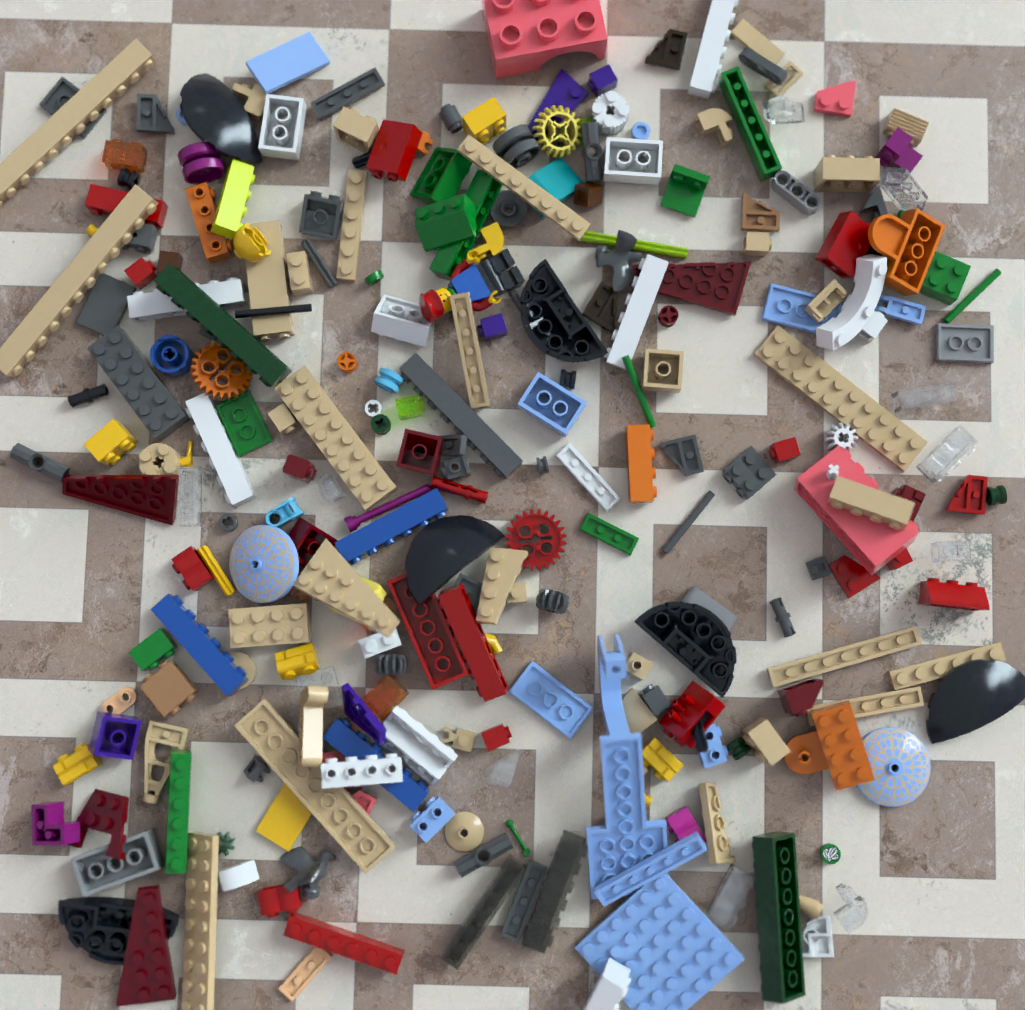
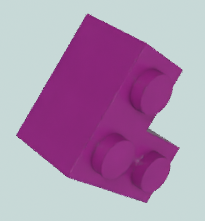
(897, 152)
(50, 827)

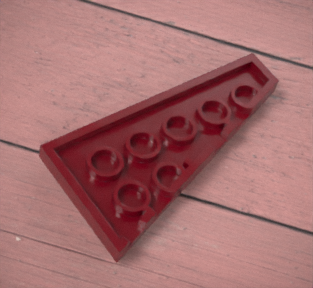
(704, 284)
(139, 495)
(147, 961)

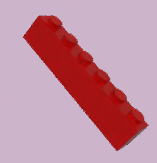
(473, 642)
(344, 942)

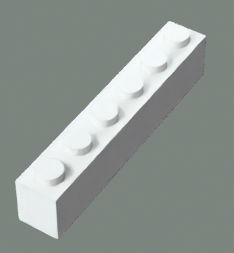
(712, 48)
(157, 305)
(637, 311)
(220, 449)

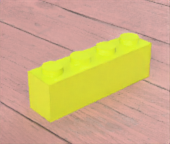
(233, 198)

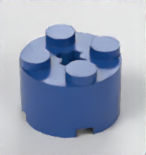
(164, 348)

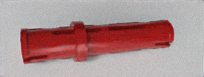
(459, 489)

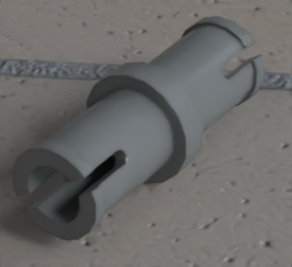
(782, 617)

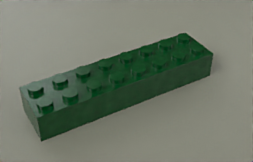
(222, 325)
(778, 917)

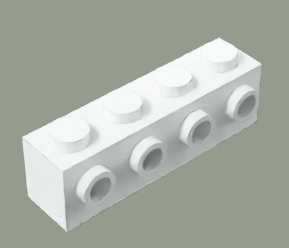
(361, 771)

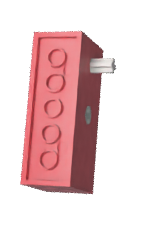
(868, 541)

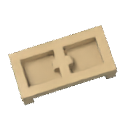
(826, 301)

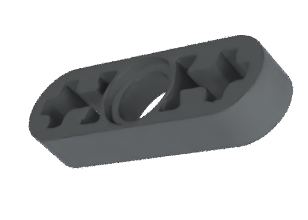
(763, 66)

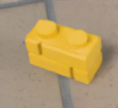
(297, 661)
(660, 759)
(76, 765)

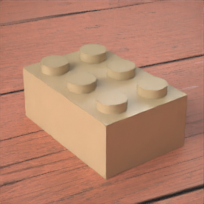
(847, 174)

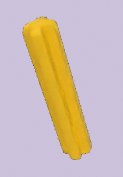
(216, 570)

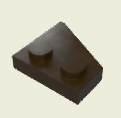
(602, 307)

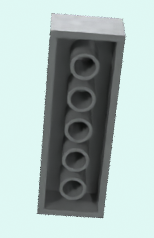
(139, 383)

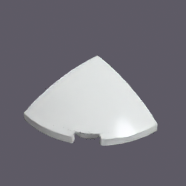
(818, 938)

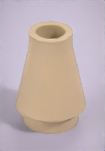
(810, 906)

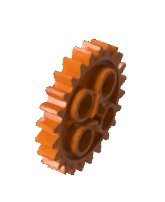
(209, 358)

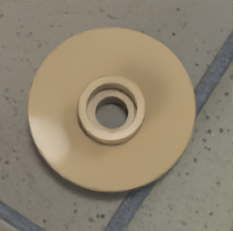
(466, 821)

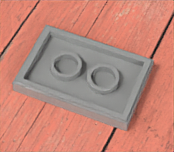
(964, 343)

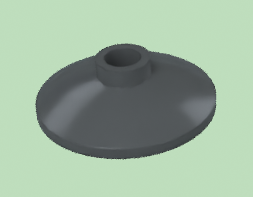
(508, 200)

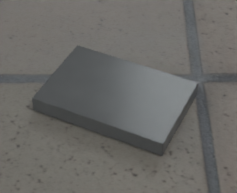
(59, 95)
(105, 304)

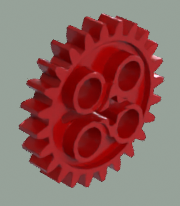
(532, 522)

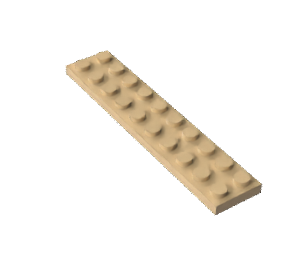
(840, 398)
(331, 806)
(200, 921)

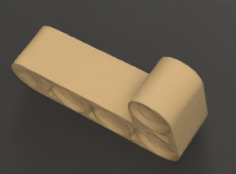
(311, 725)

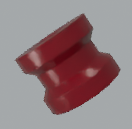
(670, 313)

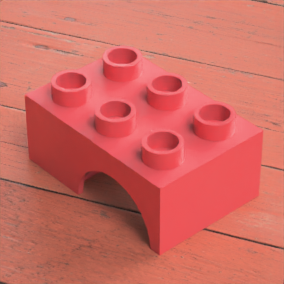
(534, 31)

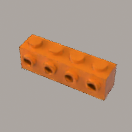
(203, 208)
(639, 463)

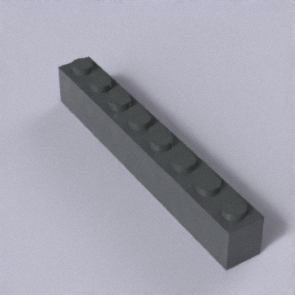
(463, 418)

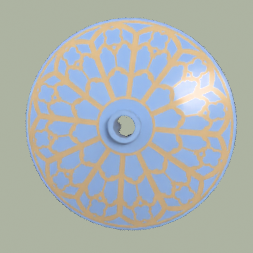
(264, 563)
(911, 763)

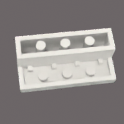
(417, 746)

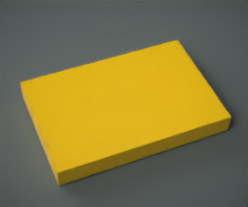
(284, 819)

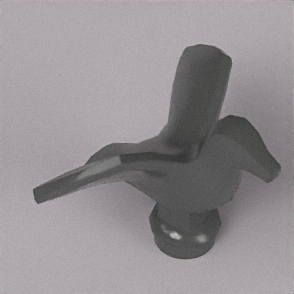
(619, 259)
(308, 870)

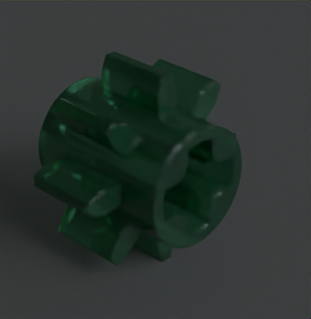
(224, 849)

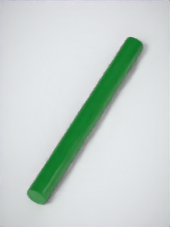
(973, 295)
(638, 390)

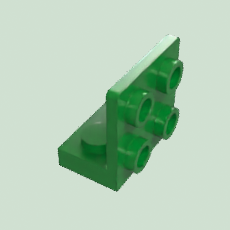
(684, 190)

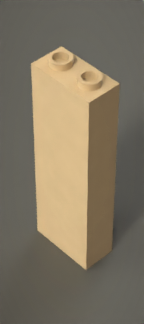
(270, 285)

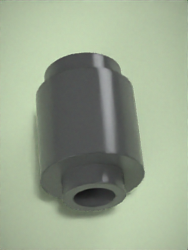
(451, 118)

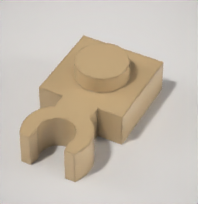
(461, 739)

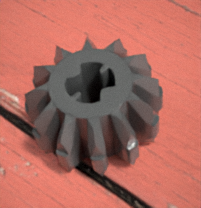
(552, 601)
(390, 664)

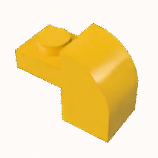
(493, 240)

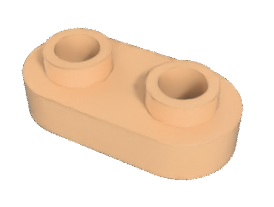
(118, 703)

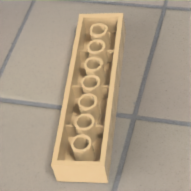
(335, 438)

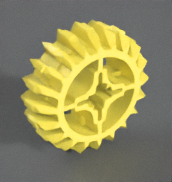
(568, 121)

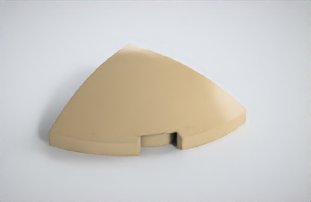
(637, 712)

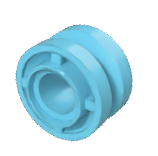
(389, 380)

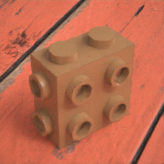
(168, 689)

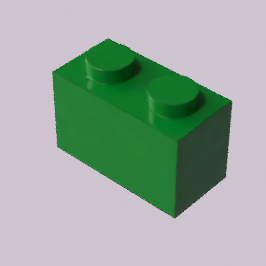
(153, 649)

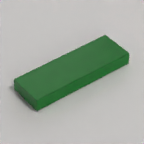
(609, 534)

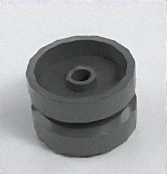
(517, 146)

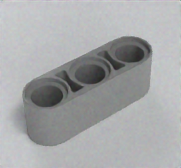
(791, 184)
(698, 597)

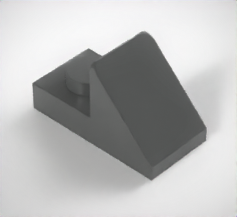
(875, 203)
(454, 445)

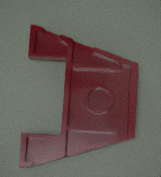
(106, 814)

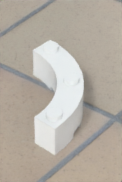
(858, 306)

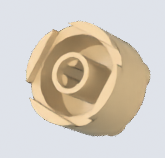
(153, 454)

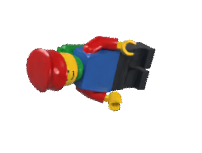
(481, 280)

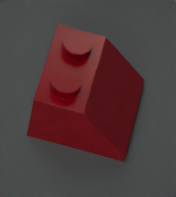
(420, 452)
(308, 539)
(800, 697)

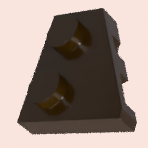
(669, 50)

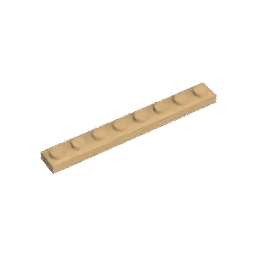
(523, 187)
(844, 656)

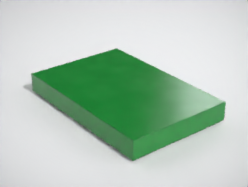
(243, 423)

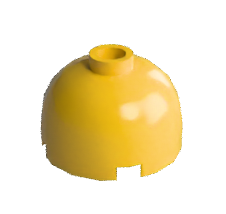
(250, 244)

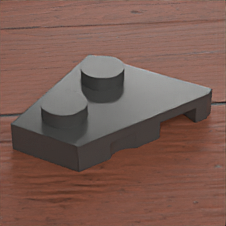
(151, 116)
(684, 454)

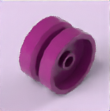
(200, 163)

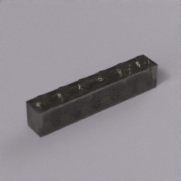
(554, 891)
(483, 911)

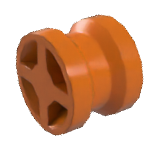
(347, 358)

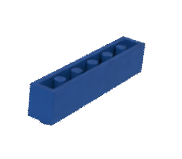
(395, 524)
(199, 644)
(354, 743)

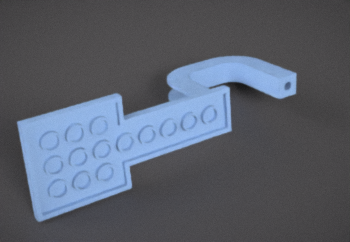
(627, 834)

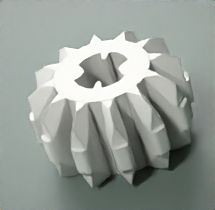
(839, 431)

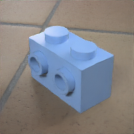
(716, 751)
(432, 818)

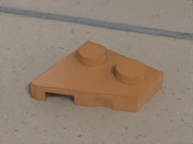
(758, 216)

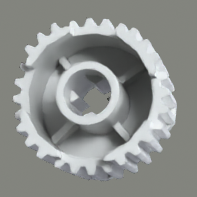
(614, 105)

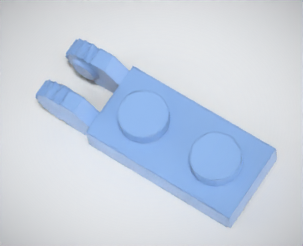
(902, 309)

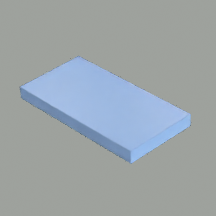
(287, 63)
(786, 308)
(551, 699)

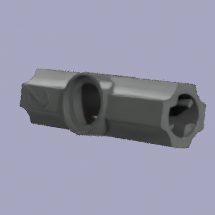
(590, 138)
(30, 458)
(472, 861)

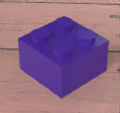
(115, 735)

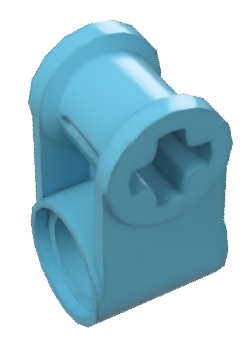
(285, 513)

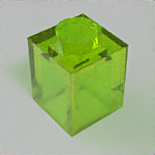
(410, 407)

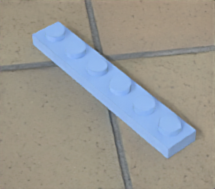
(650, 869)

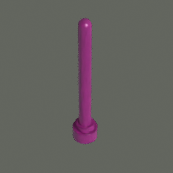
(354, 522)

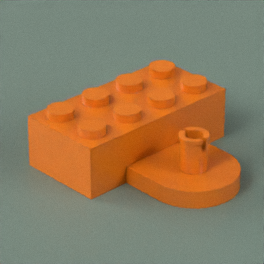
(908, 246)
(832, 746)

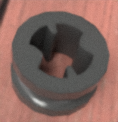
(542, 465)
(226, 517)

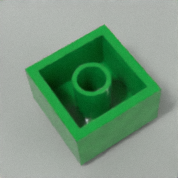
(944, 278)

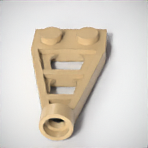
(164, 734)

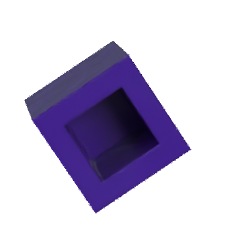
(602, 80)
(492, 327)

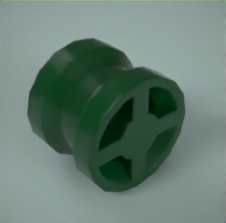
(382, 427)
(996, 495)
(738, 748)

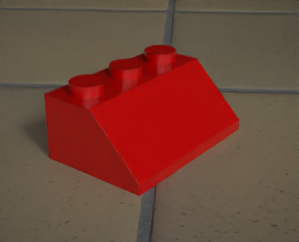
(953, 595)

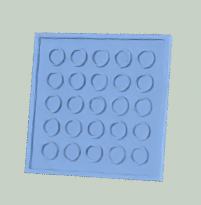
(665, 944)

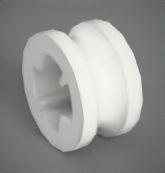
(373, 403)

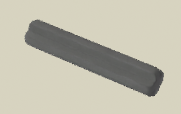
(319, 263)

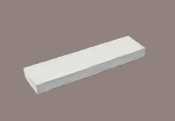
(587, 477)

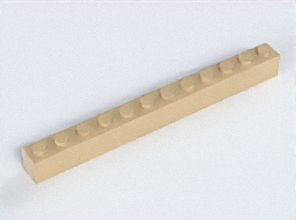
(73, 117)
(75, 280)

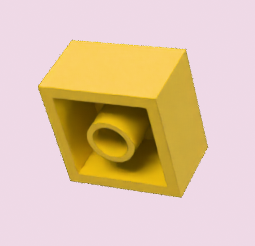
(485, 121)
(111, 443)

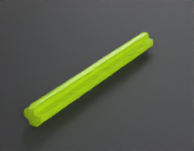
(643, 246)

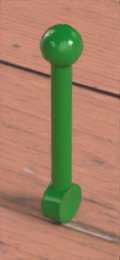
(526, 851)

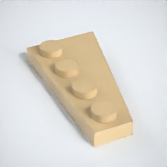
(498, 581)
(714, 824)

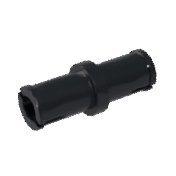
(88, 395)

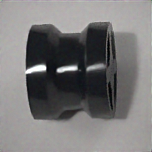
(128, 178)
(567, 379)

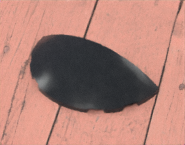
(219, 118)
(555, 320)
(444, 550)
(695, 639)
(973, 698)
(104, 925)

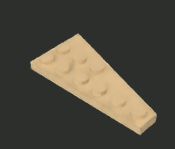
(339, 586)

